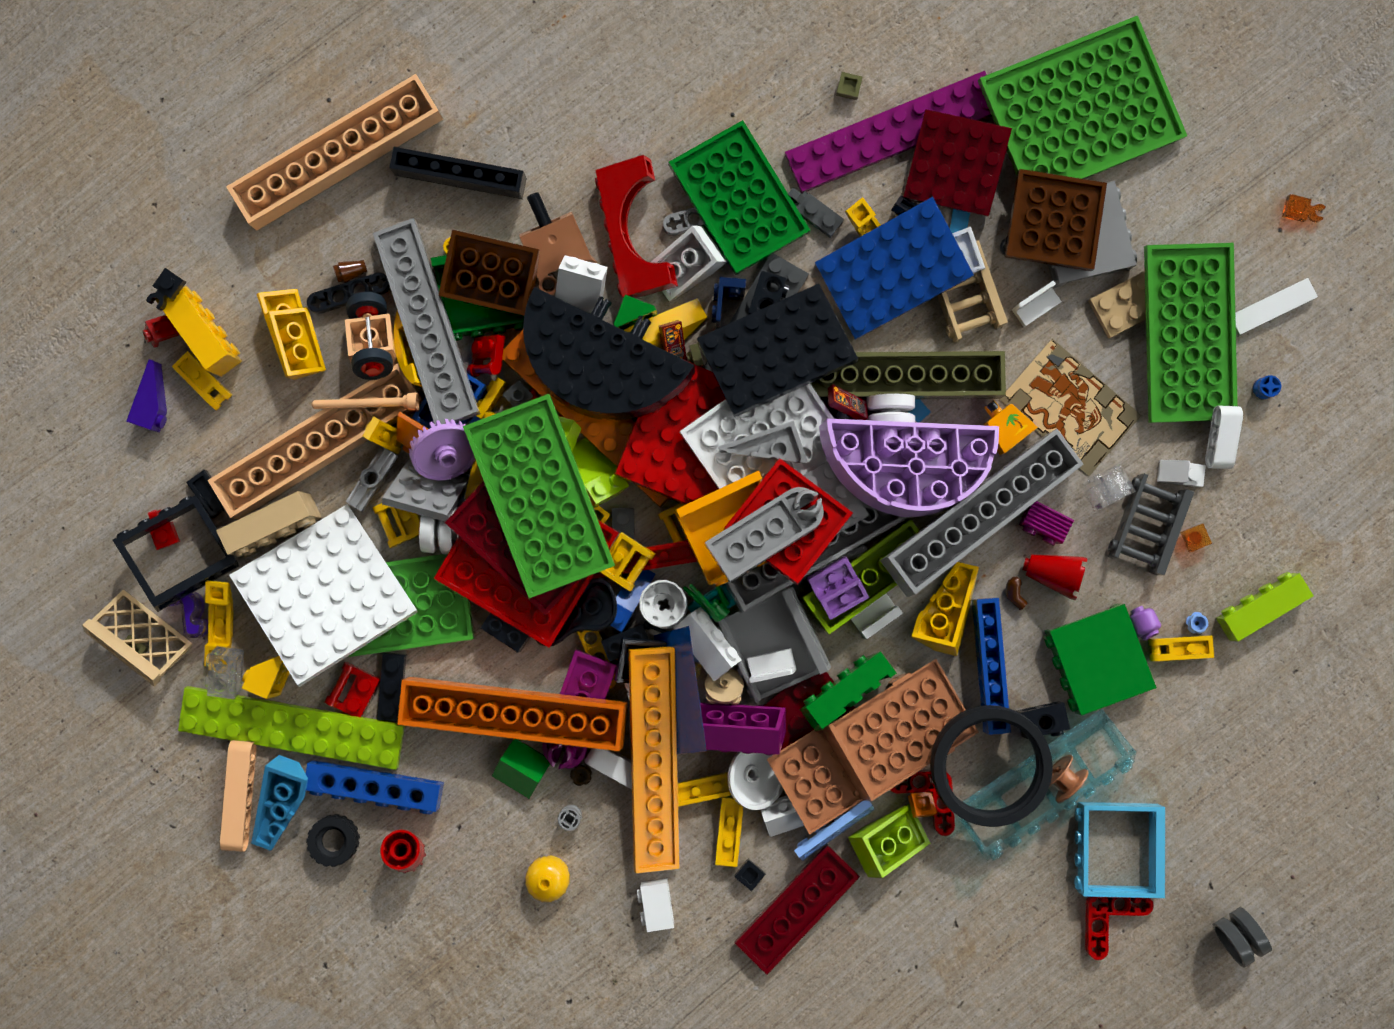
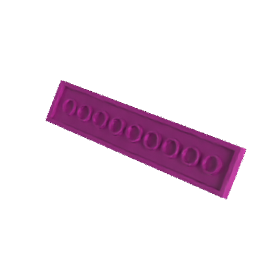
(881, 134)

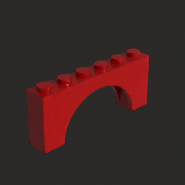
(618, 188)

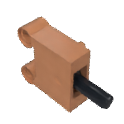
(554, 240)

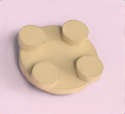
(724, 689)

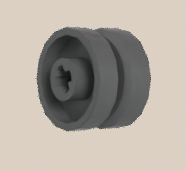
(1242, 937)

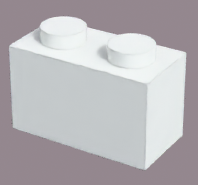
(656, 905)

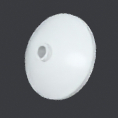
(757, 789)

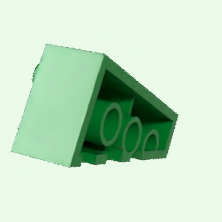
(846, 690)

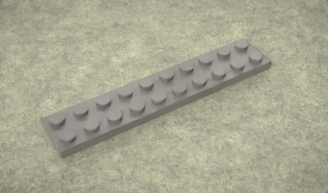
(426, 323)

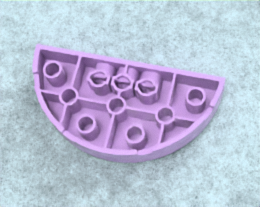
(909, 465)

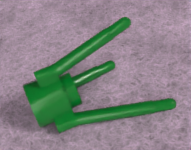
(715, 608)

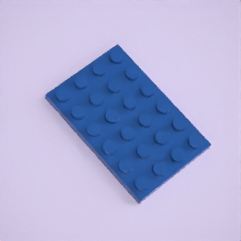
(894, 268)

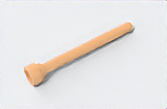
(409, 401)

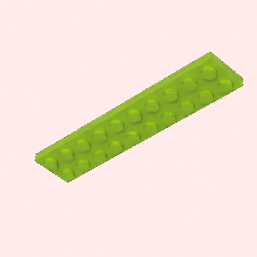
(292, 728)

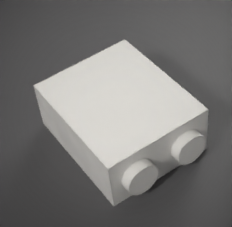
(580, 282)

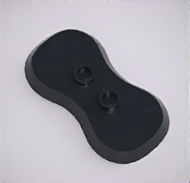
(592, 612)

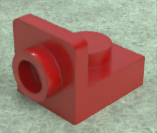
(158, 330)

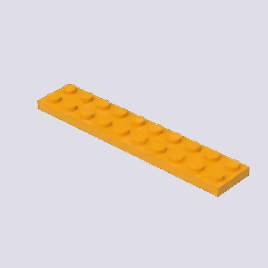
(654, 759)

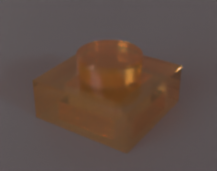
(1196, 537)

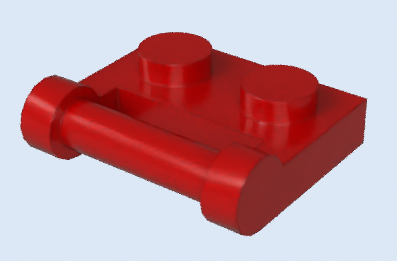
(486, 349)
(359, 693)

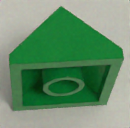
(630, 310)
(521, 768)

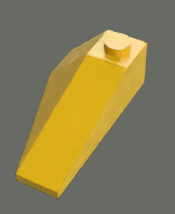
(689, 313)
(945, 616)

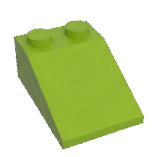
(597, 473)
(888, 842)

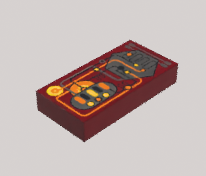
(673, 338)
(847, 403)

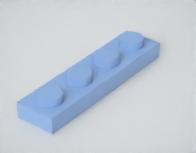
(828, 833)

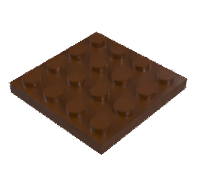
(1055, 220)

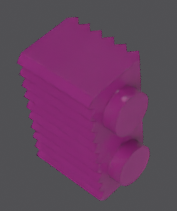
(1046, 523)

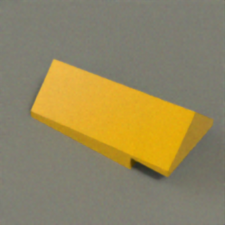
(292, 333)

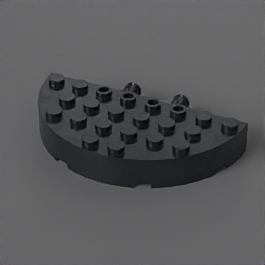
(596, 364)

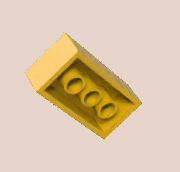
(201, 332)

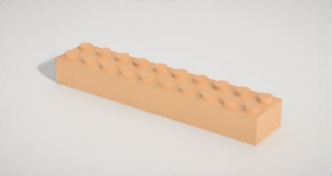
(334, 152)
(307, 447)

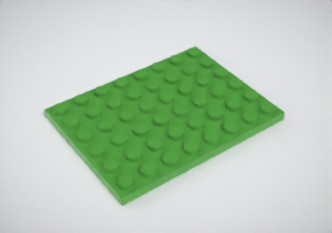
(1085, 104)

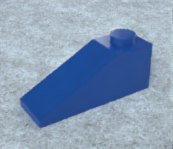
(628, 600)

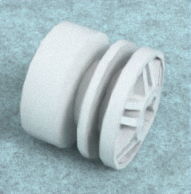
(661, 591)

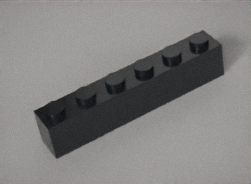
(458, 173)

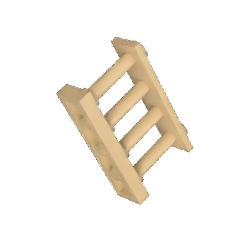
(987, 296)

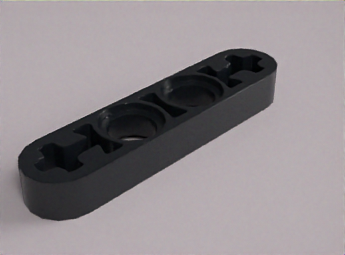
(348, 290)

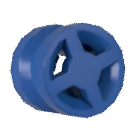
(1270, 383)

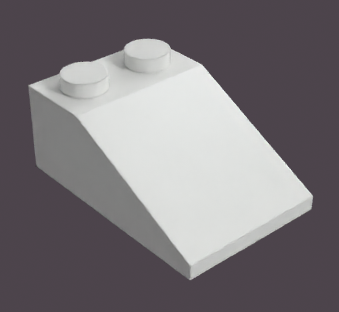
(693, 258)

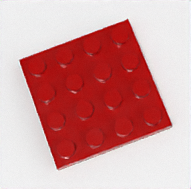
(801, 555)

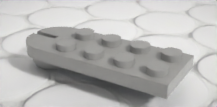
(765, 532)

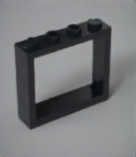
(192, 583)

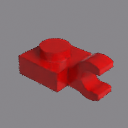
(164, 535)

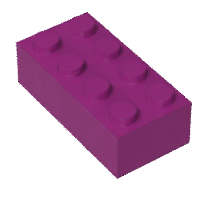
(743, 728)

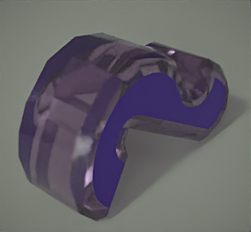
(192, 610)

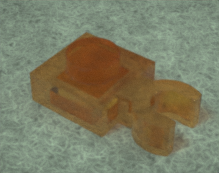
(1300, 209)

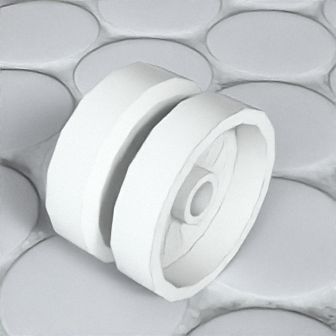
(891, 407)
(436, 534)

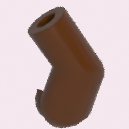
(1013, 592)

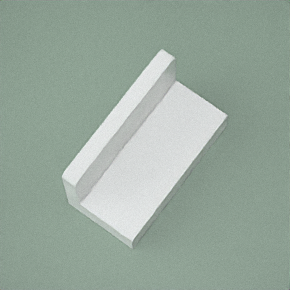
(1036, 304)
(876, 616)
(771, 665)
(781, 817)

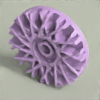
(441, 451)

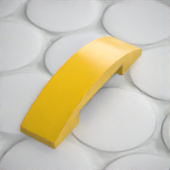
(862, 217)
(404, 353)
(220, 616)

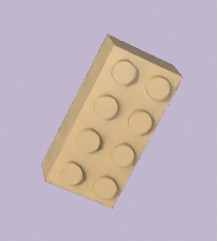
(269, 524)

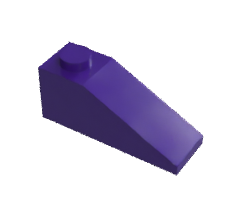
(149, 404)

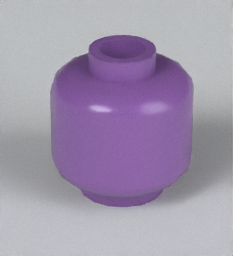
(1145, 622)

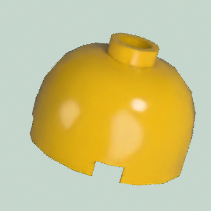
(547, 878)

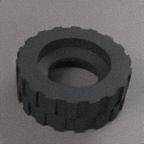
(316, 846)

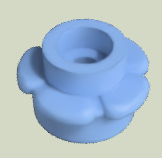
(1202, 623)

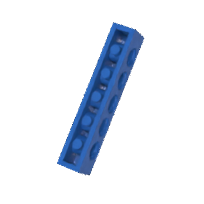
(990, 659)
(430, 789)

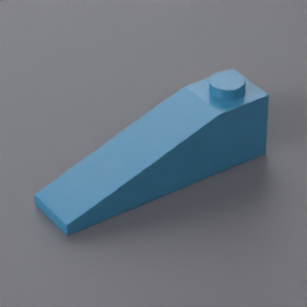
(280, 797)

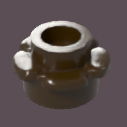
(577, 780)

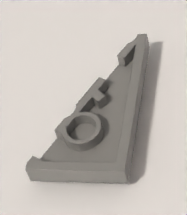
(773, 443)

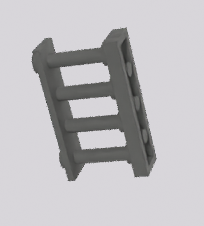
(1172, 521)

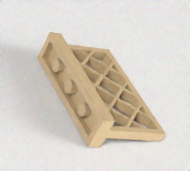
(123, 651)

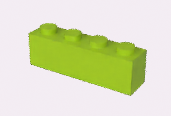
(1264, 607)

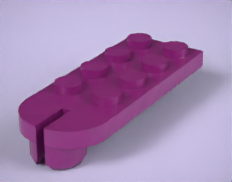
(588, 678)

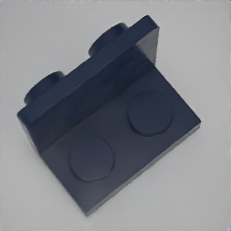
(732, 288)

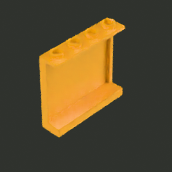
(709, 516)

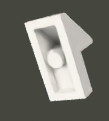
(1181, 473)

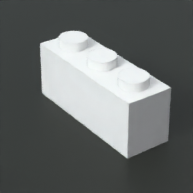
(709, 644)

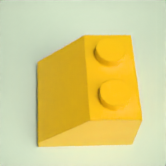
(266, 678)

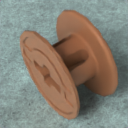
(1066, 779)

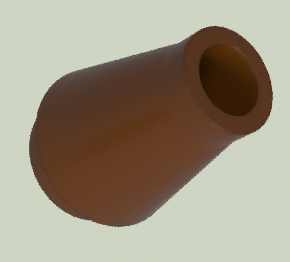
(349, 270)

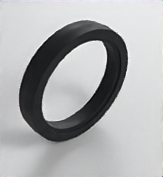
(1020, 808)

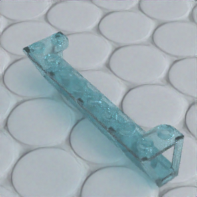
(1025, 769)

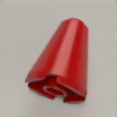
(1056, 572)

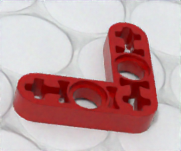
(925, 788)
(1102, 914)

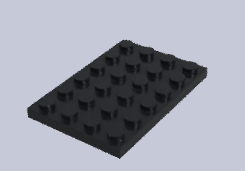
(777, 350)

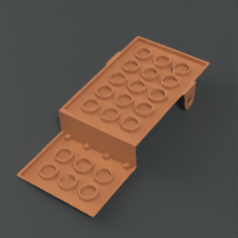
(869, 747)

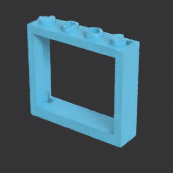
(1156, 851)

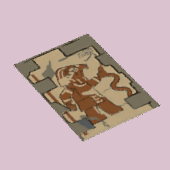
(1068, 397)

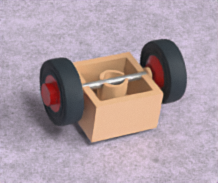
(369, 336)

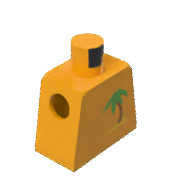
(1012, 425)

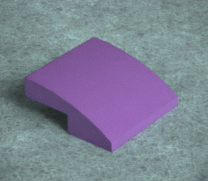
(837, 587)

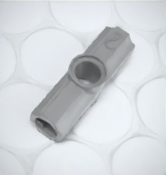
(363, 490)

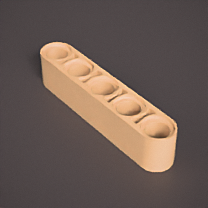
(238, 796)

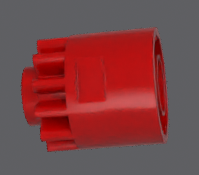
(393, 846)

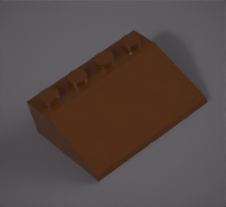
(489, 272)

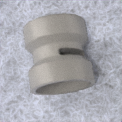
(572, 814)

